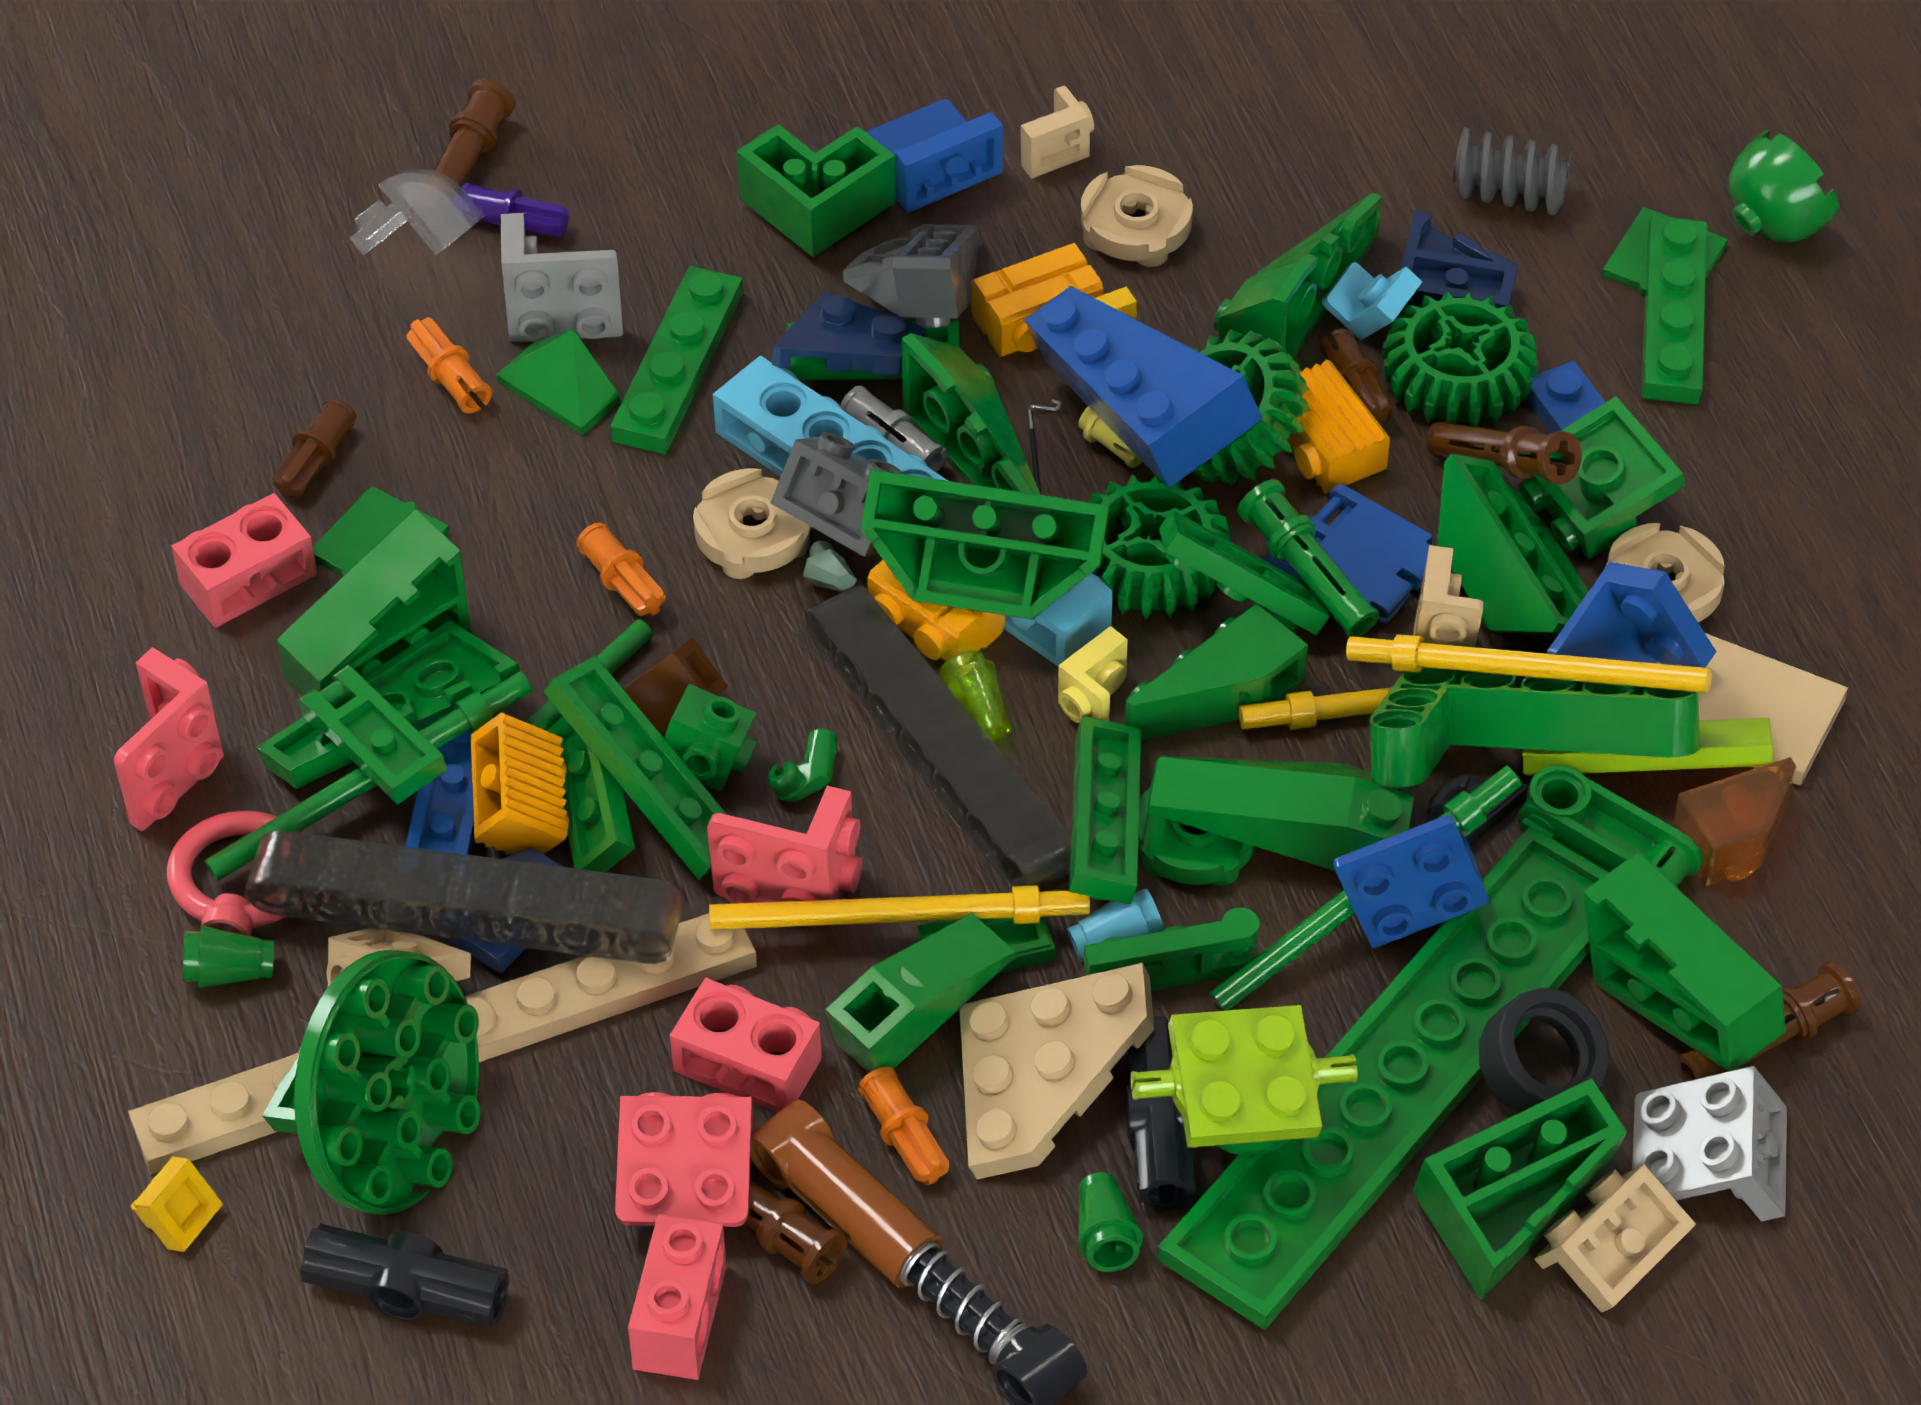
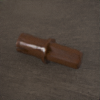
(1358, 372)
(314, 447)

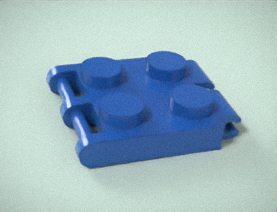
(1372, 547)

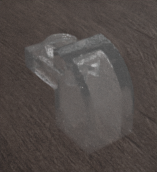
(428, 201)

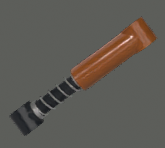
(802, 1155)

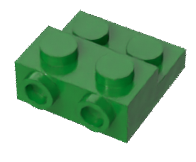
(1617, 480)

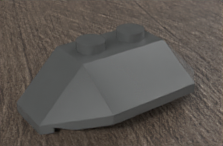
(920, 274)

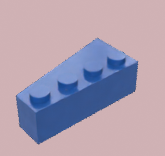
(1144, 385)

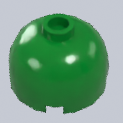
(1778, 191)

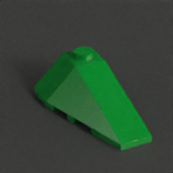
(1288, 293)
(963, 413)
(1281, 806)

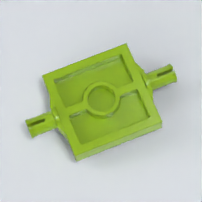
(1244, 1076)

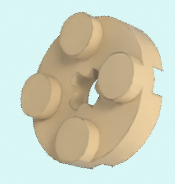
(1136, 238)
(741, 547)
(1687, 554)

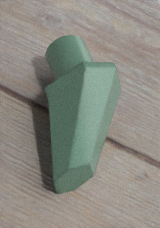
(827, 568)

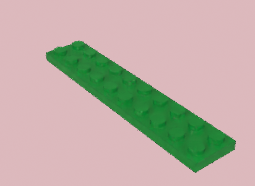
(1416, 1060)

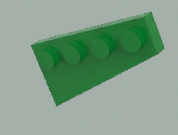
(417, 682)

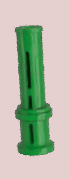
(1293, 539)

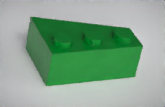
(378, 607)
(1516, 1179)

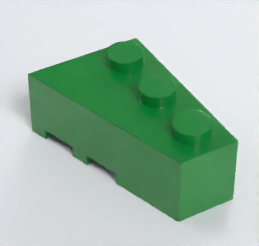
(1679, 966)

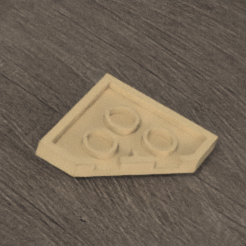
(1043, 1058)

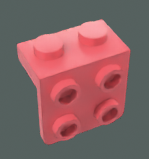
(174, 746)
(781, 865)
(684, 1158)

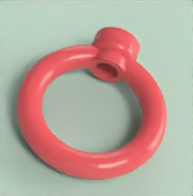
(228, 910)

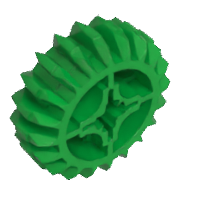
(1463, 346)
(1278, 393)
(1137, 562)

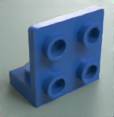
(940, 152)
(1634, 618)
(1412, 881)

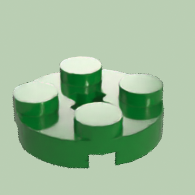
(1188, 857)

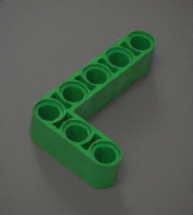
(1469, 708)

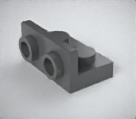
(828, 488)

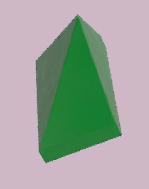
(562, 381)

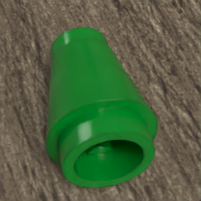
(225, 957)
(1106, 1225)

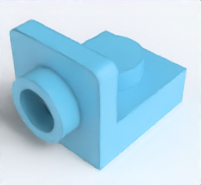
(1368, 302)

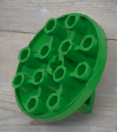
(380, 1080)

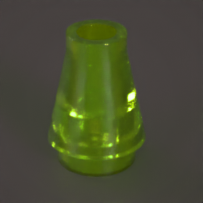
(977, 688)

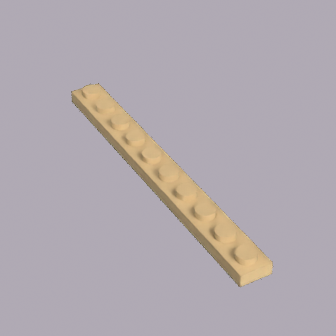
(509, 1019)

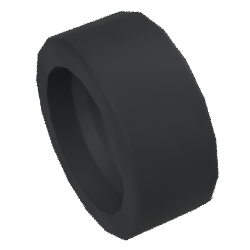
(1569, 1018)

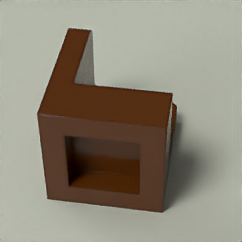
(664, 683)

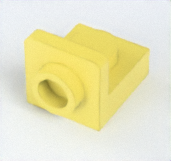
(1092, 676)

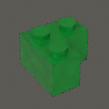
(820, 193)

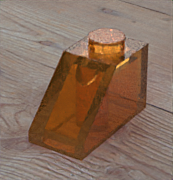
(1736, 819)

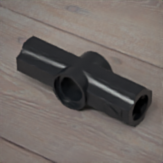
(1157, 1129)
(405, 1275)

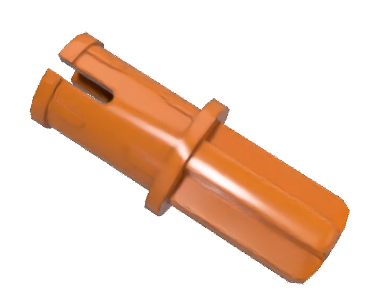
(448, 364)
(621, 569)
(904, 1125)

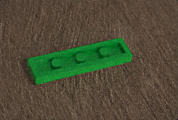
(1674, 310)
(677, 360)
(638, 759)
(1105, 810)

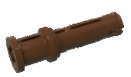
(475, 128)
(1459, 439)
(1800, 1016)
(787, 1230)

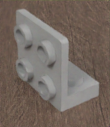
(557, 289)
(1716, 1138)

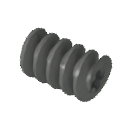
(1511, 172)

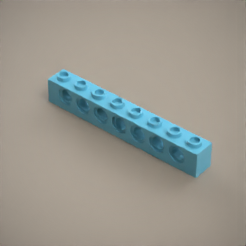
(770, 408)

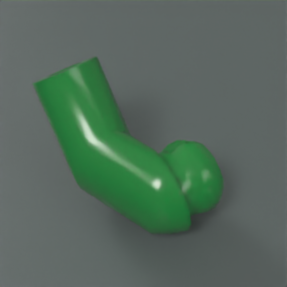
(811, 775)

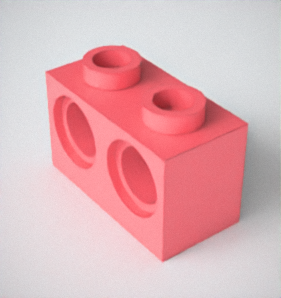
(244, 560)
(741, 1057)
(677, 1297)

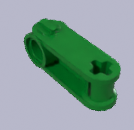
(1604, 825)

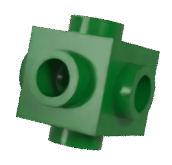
(711, 736)

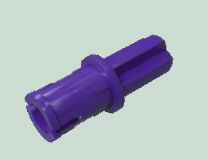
(538, 215)

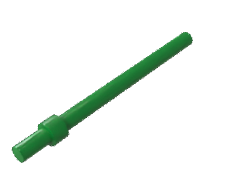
(469, 715)
(1468, 814)

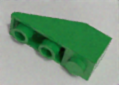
(1241, 664)
(915, 992)

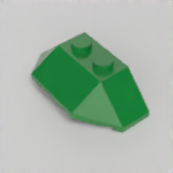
(981, 543)
(1505, 552)

